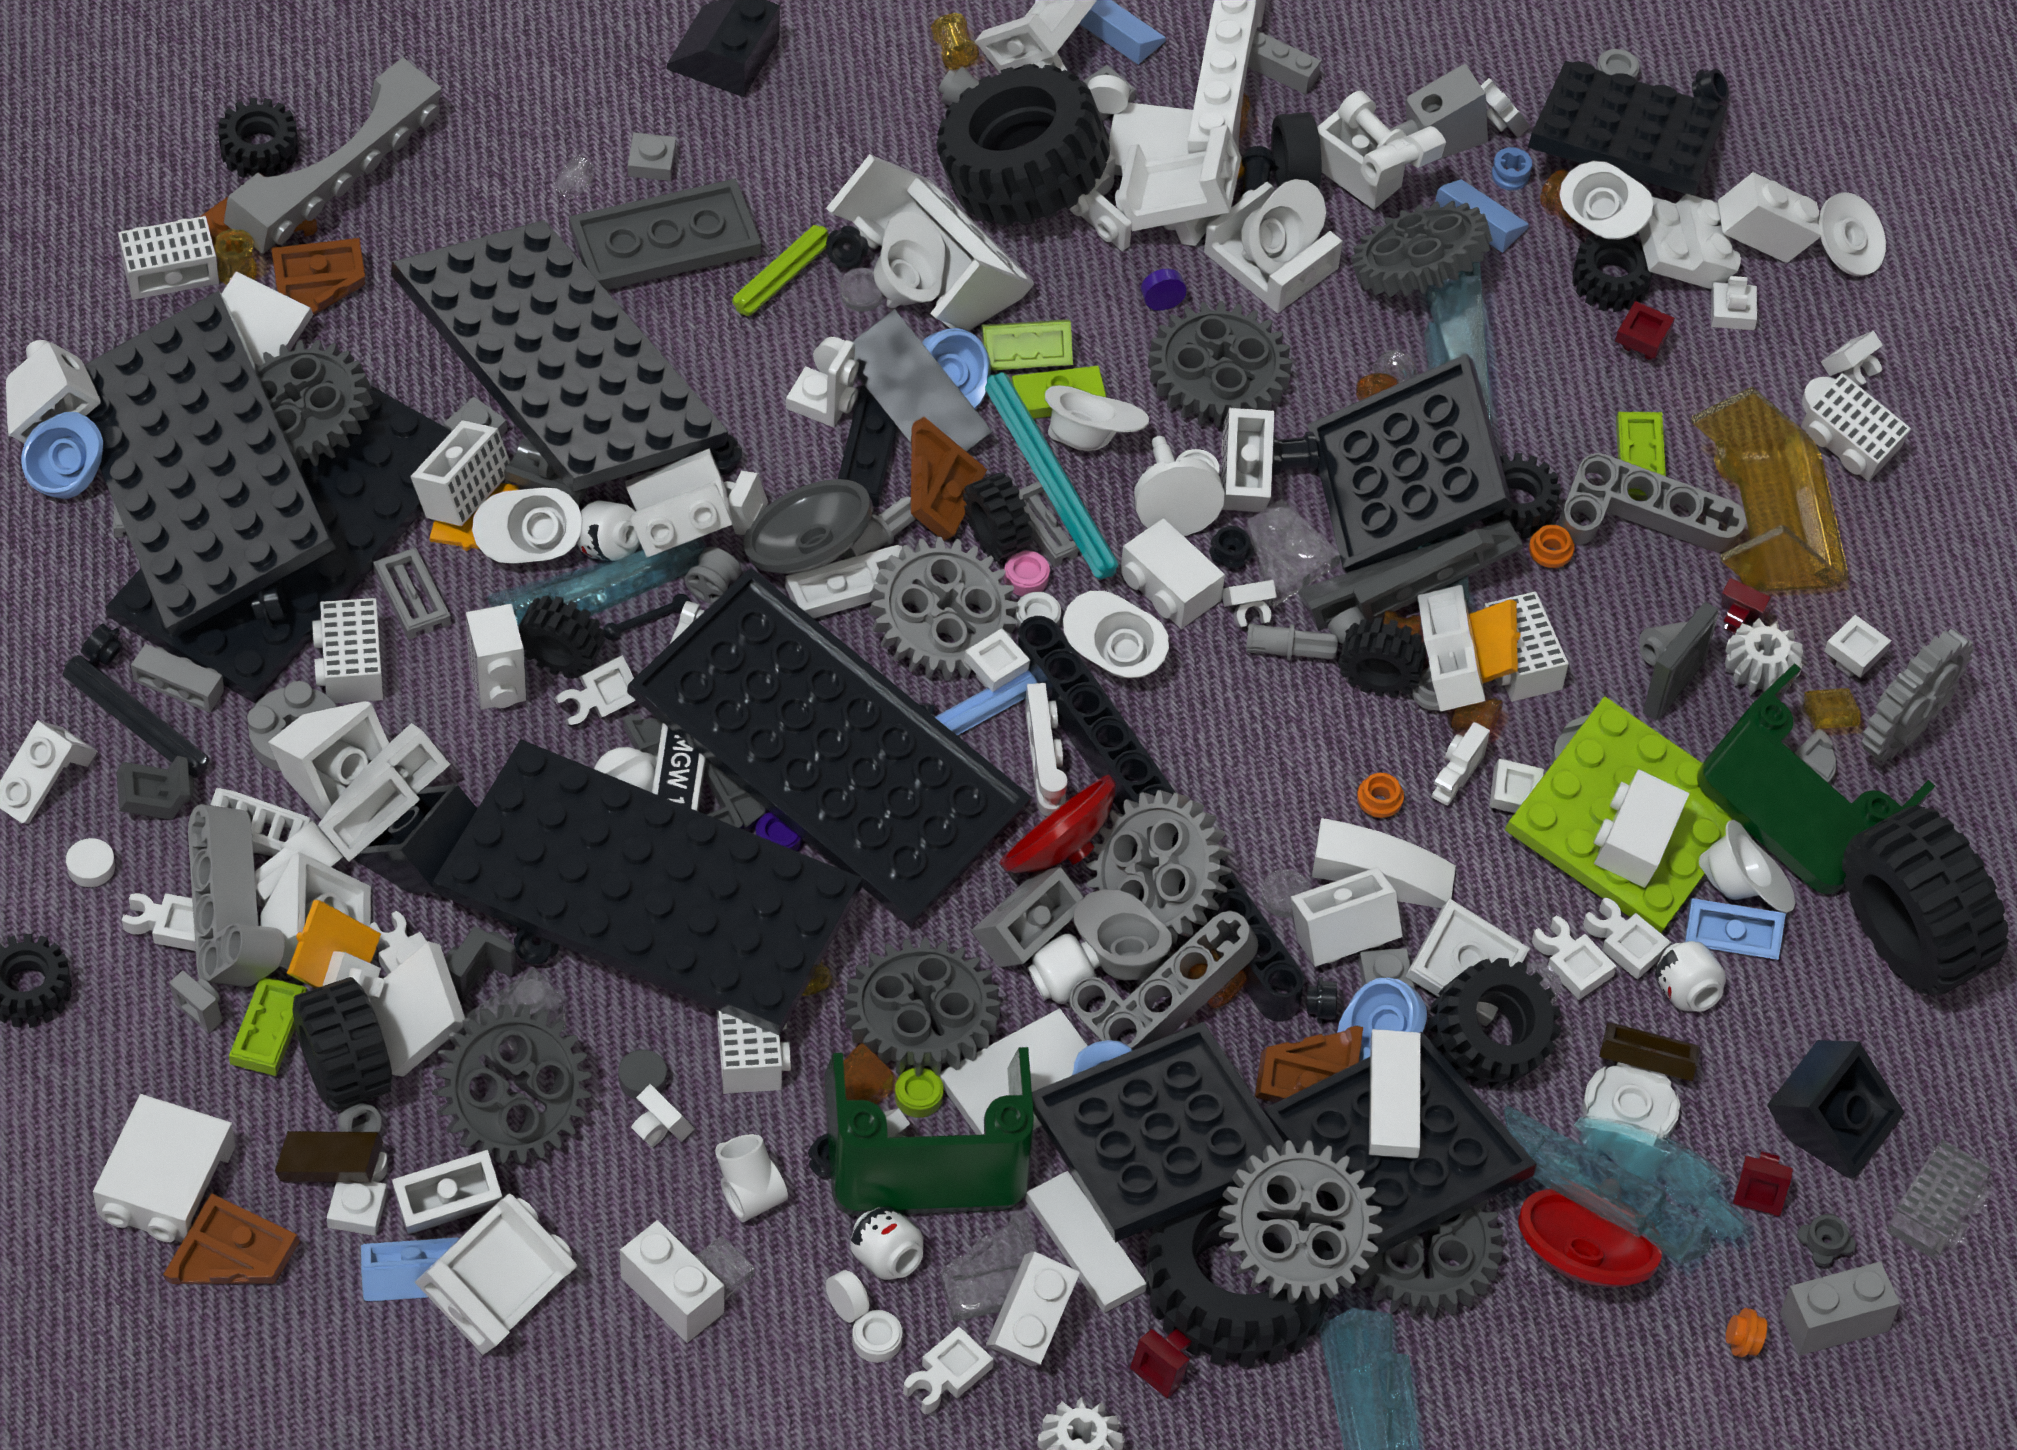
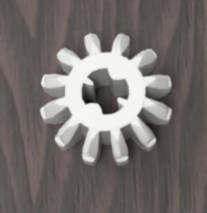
(1761, 655)
(1080, 1429)

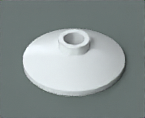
(1852, 234)

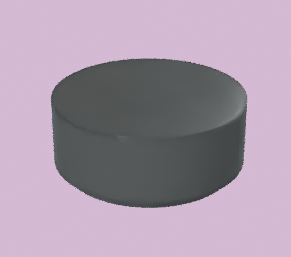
(641, 1069)

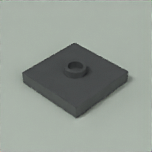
(1680, 661)

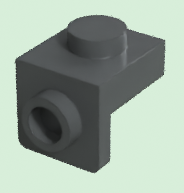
(154, 789)
(475, 954)

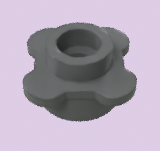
(1831, 1228)

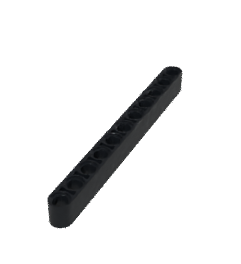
(1131, 761)

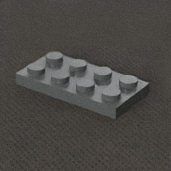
(665, 234)

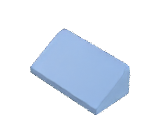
(1122, 30)
(1503, 224)
(1735, 928)
(393, 1267)

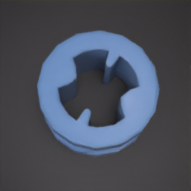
(1510, 178)

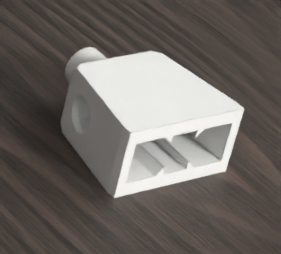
(46, 386)

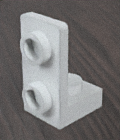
(1101, 214)
(823, 395)
(37, 768)

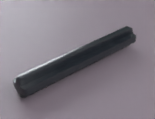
(133, 714)

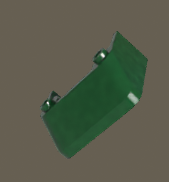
(1784, 798)
(929, 1171)

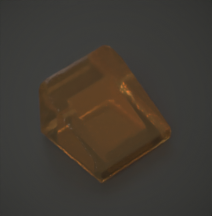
(866, 1076)

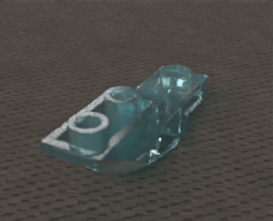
(1657, 1157)

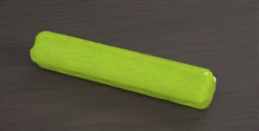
(781, 271)

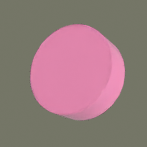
(1027, 572)

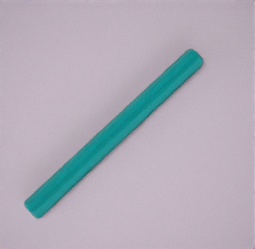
(1051, 476)

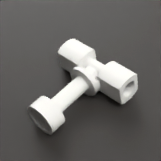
(1393, 146)

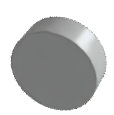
(1618, 61)

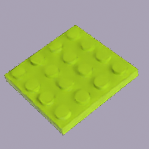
(1575, 798)

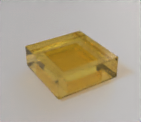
(1832, 708)

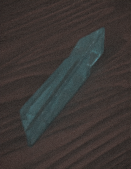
(1458, 325)
(607, 582)
(1609, 1190)
(1369, 1382)

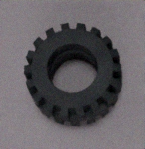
(1519, 999)
(342, 1043)

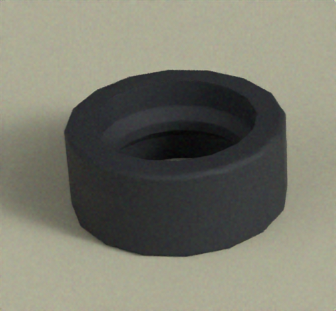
(1296, 148)

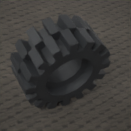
(256, 120)
(1606, 288)
(1538, 483)
(998, 516)
(560, 636)
(1382, 657)
(46, 997)

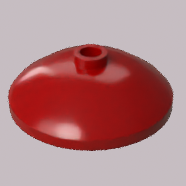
(1063, 832)
(1585, 1244)

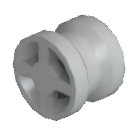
(713, 574)

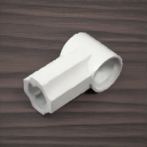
(308, 841)

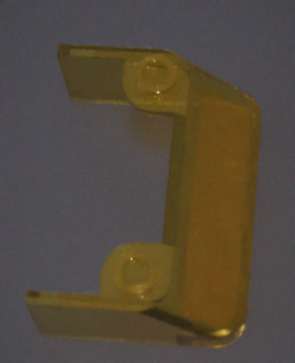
(1782, 494)

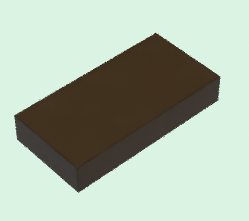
(1650, 1051)
(328, 1156)

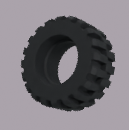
(1034, 179)
(1925, 900)
(1219, 1320)

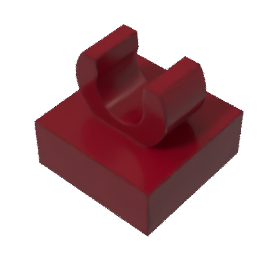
(1644, 330)
(1743, 605)
(1763, 1183)
(1161, 1360)

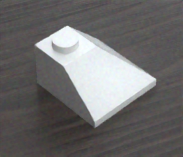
(328, 751)
(309, 881)

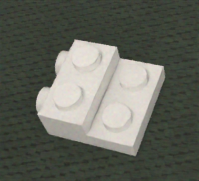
(1688, 242)

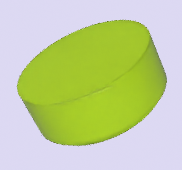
(918, 1095)

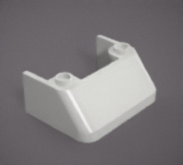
(976, 272)

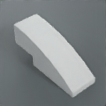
(1451, 648)
(382, 791)
(1412, 871)

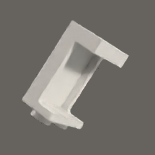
(1035, 35)
(1181, 185)
(1290, 281)
(678, 503)
(161, 1168)
(497, 1272)

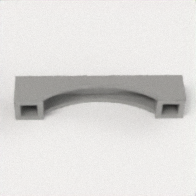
(277, 204)

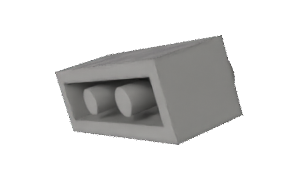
(1283, 63)
(177, 677)

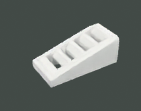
(260, 813)

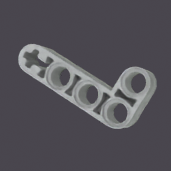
(1654, 512)
(225, 916)
(1169, 981)

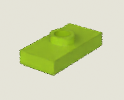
(1028, 344)
(1033, 386)
(1641, 443)
(266, 1027)

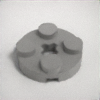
(278, 711)

